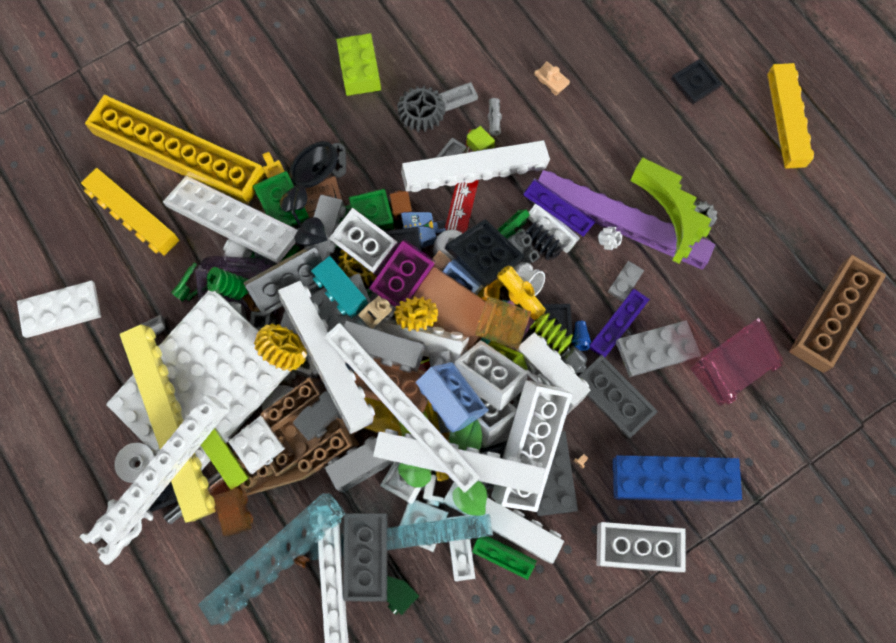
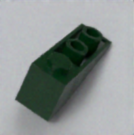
(400, 595)

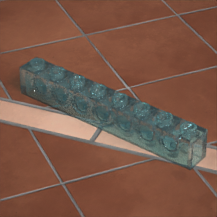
(214, 604)

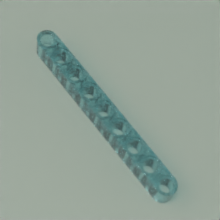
(429, 533)

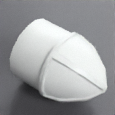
(526, 273)

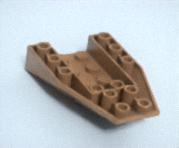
(300, 456)

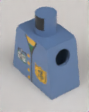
(425, 223)

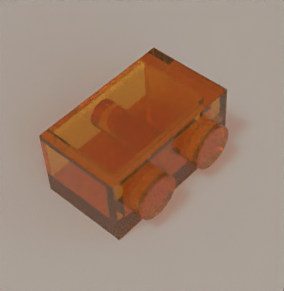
(233, 512)

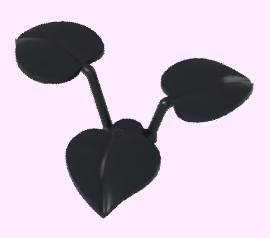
(312, 229)

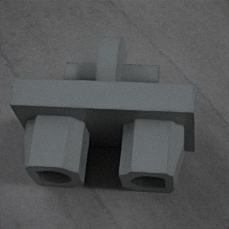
(523, 243)

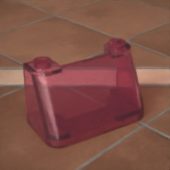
(738, 362)

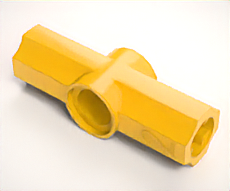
(521, 292)

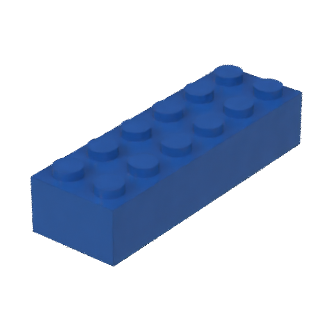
(677, 478)

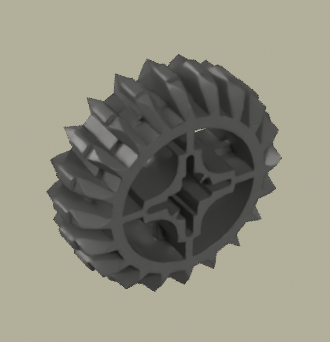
(412, 102)

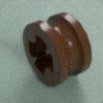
(301, 561)

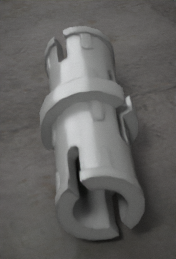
(494, 116)

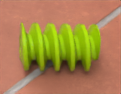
(552, 332)

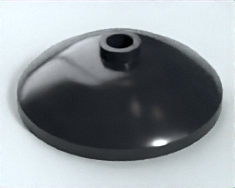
(314, 164)

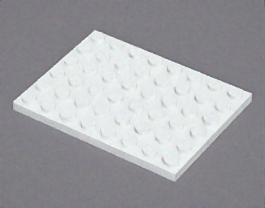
(208, 356)

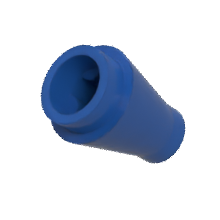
(581, 336)

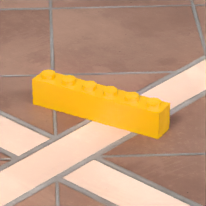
(790, 116)
(130, 211)

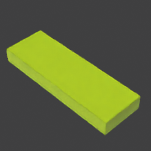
(224, 459)

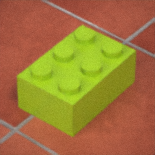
(358, 64)

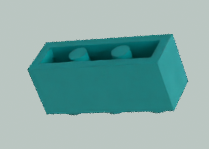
(339, 288)

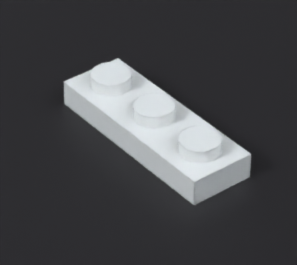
(554, 226)
(462, 558)

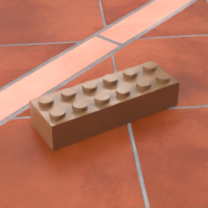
(837, 314)

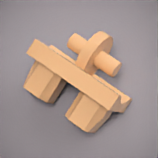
(552, 78)

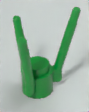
(182, 291)

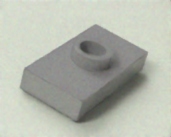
(459, 96)

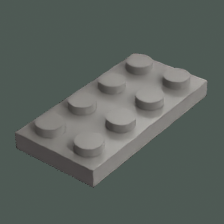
(658, 348)

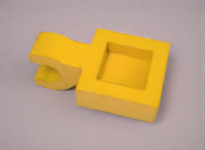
(272, 168)

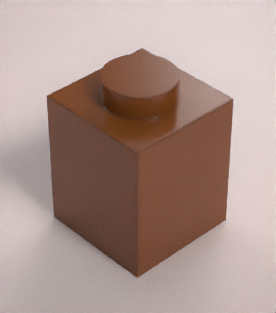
(400, 204)

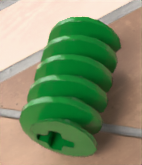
(226, 283)

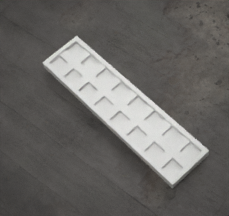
(232, 219)

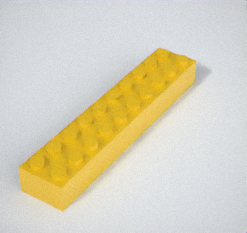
(175, 149)

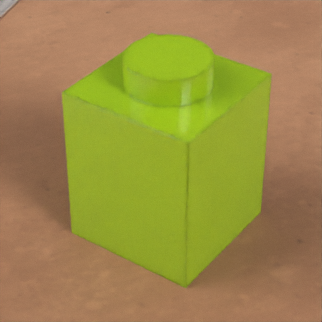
(479, 140)

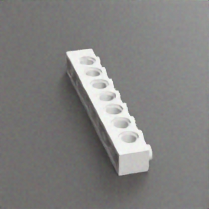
(162, 469)

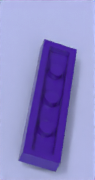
(559, 207)
(619, 323)

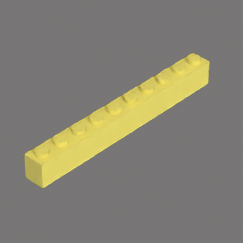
(166, 417)

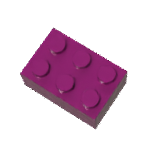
(402, 274)

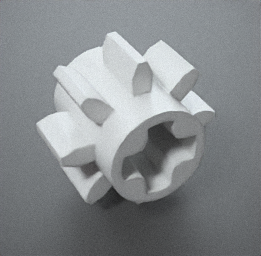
(610, 238)

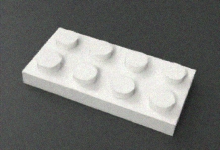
(58, 309)

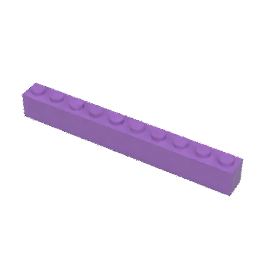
(627, 220)

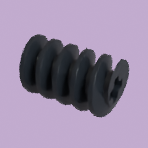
(544, 242)

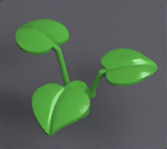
(473, 500)

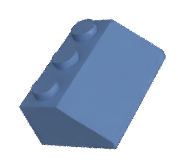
(451, 396)

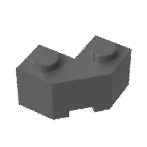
(315, 419)

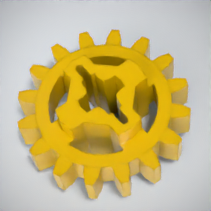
(416, 313)

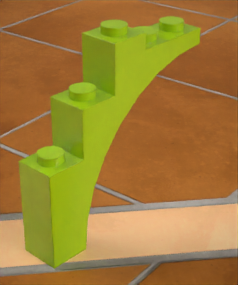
(665, 187)

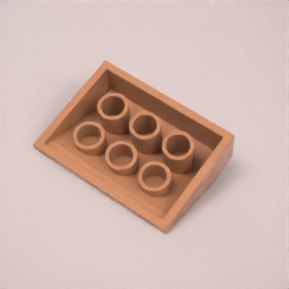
(457, 306)

